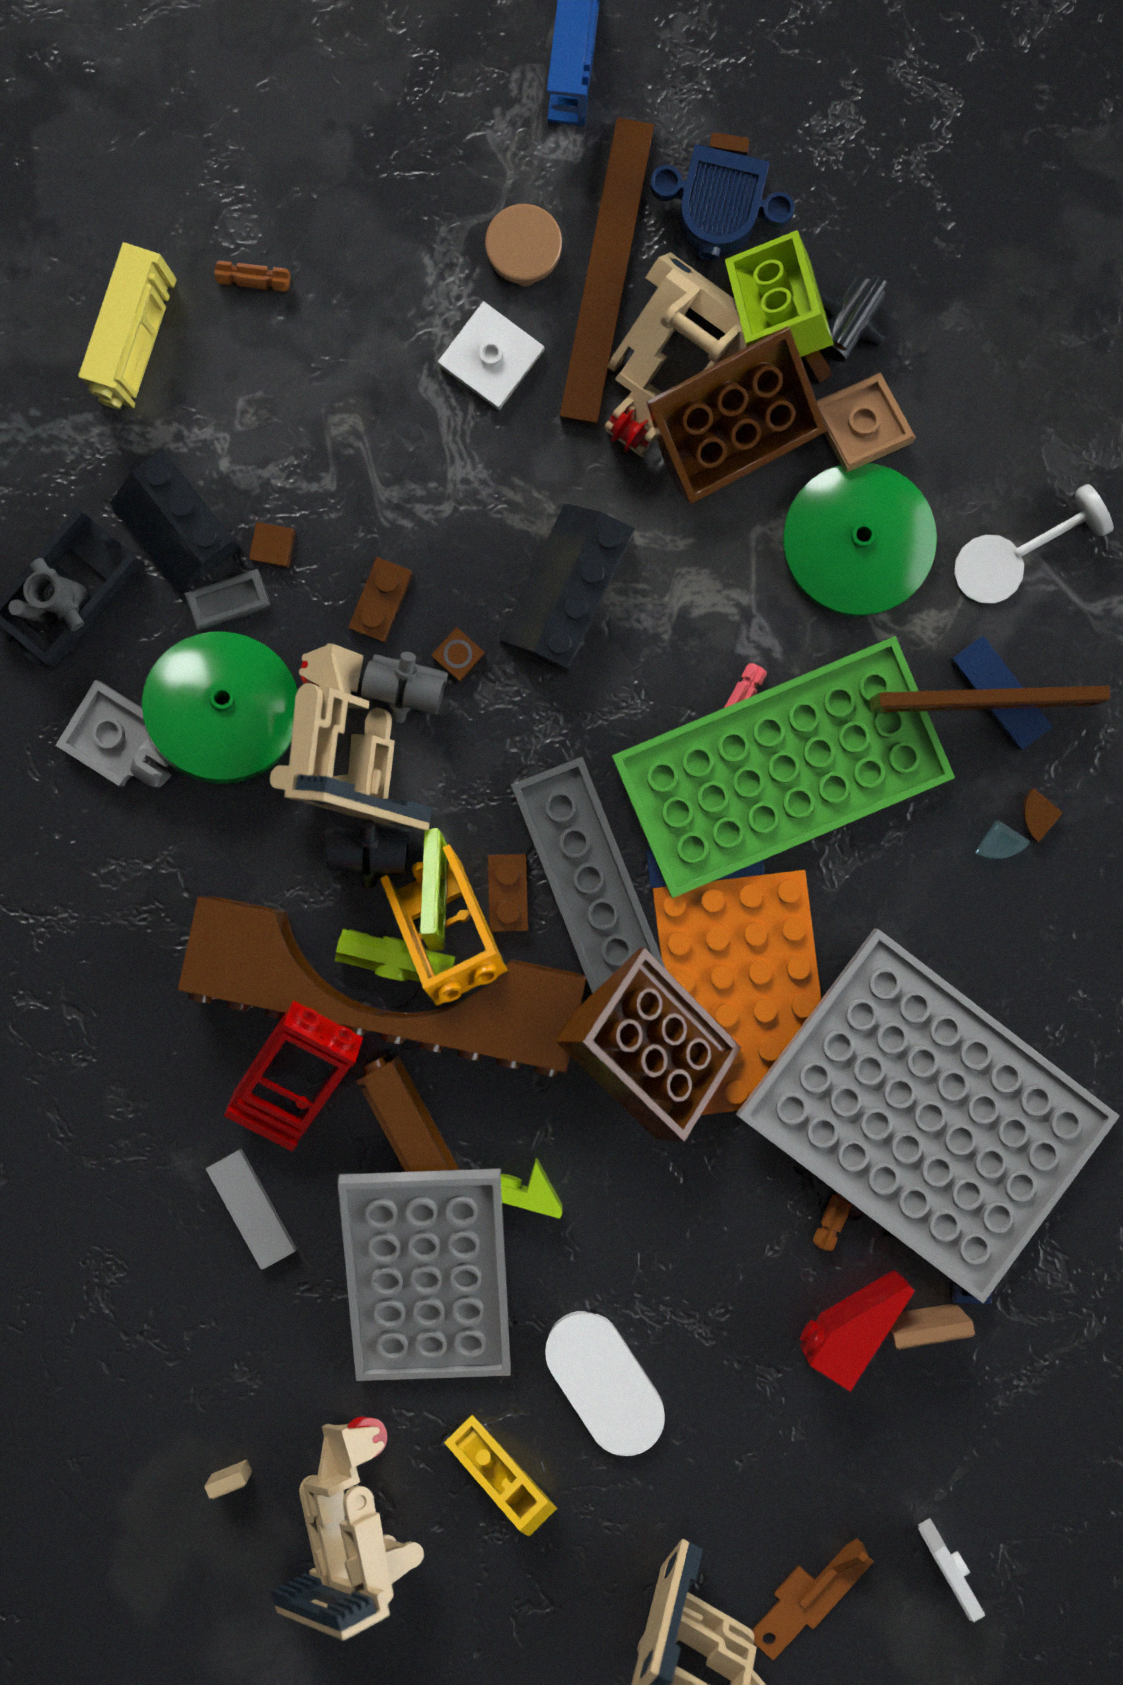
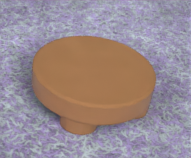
(523, 244)

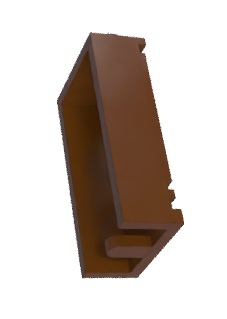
(404, 1116)

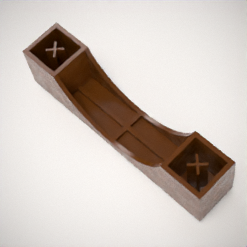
(254, 961)

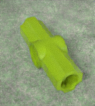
(385, 956)

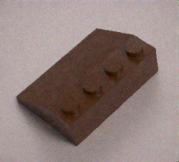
(735, 416)
(650, 1046)

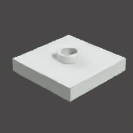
(491, 355)
(953, 1569)

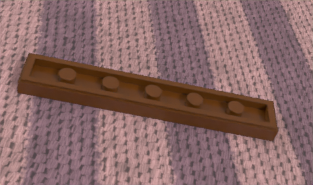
(989, 699)

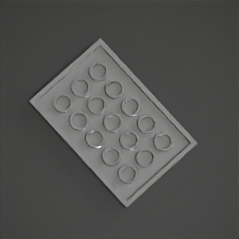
(426, 1274)

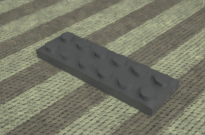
(584, 869)

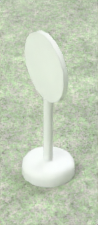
(993, 567)

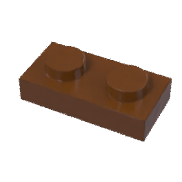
(380, 600)
(508, 892)

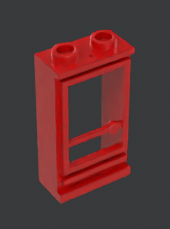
(314, 1034)

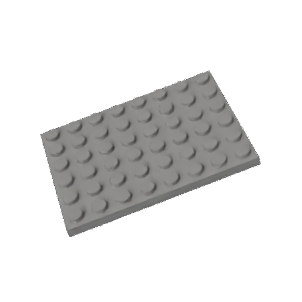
(928, 1115)

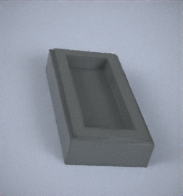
(228, 600)

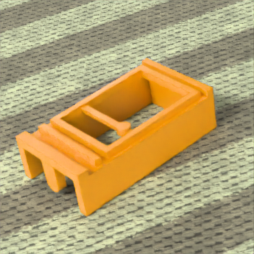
(407, 907)

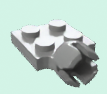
(112, 738)

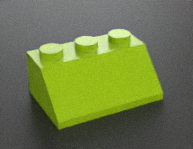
(778, 290)

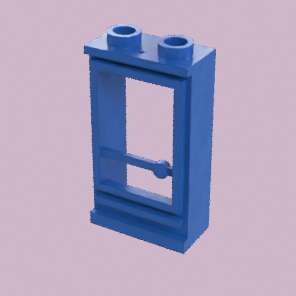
(572, 60)

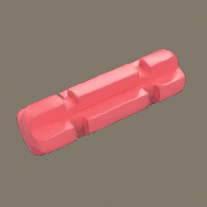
(753, 676)

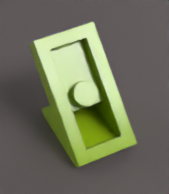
(536, 1197)

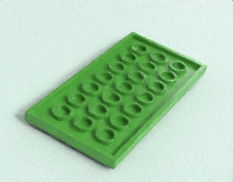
(780, 768)

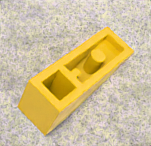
(500, 1476)

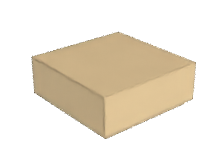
(228, 1479)

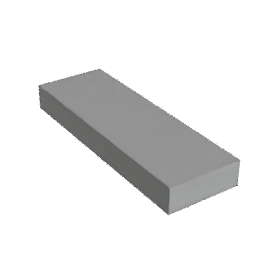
(251, 1209)

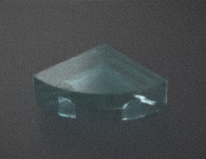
(1001, 842)

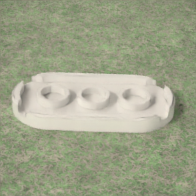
(605, 1383)

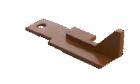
(810, 1599)

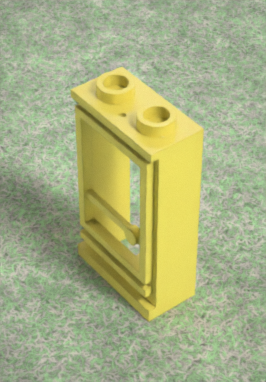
(127, 326)

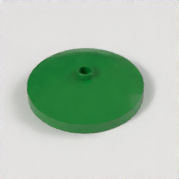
(853, 574)
(213, 739)

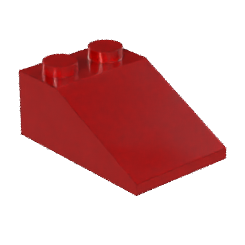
(853, 1329)

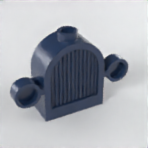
(721, 200)

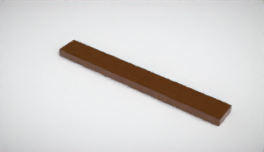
(606, 271)

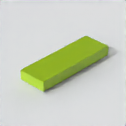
(434, 890)

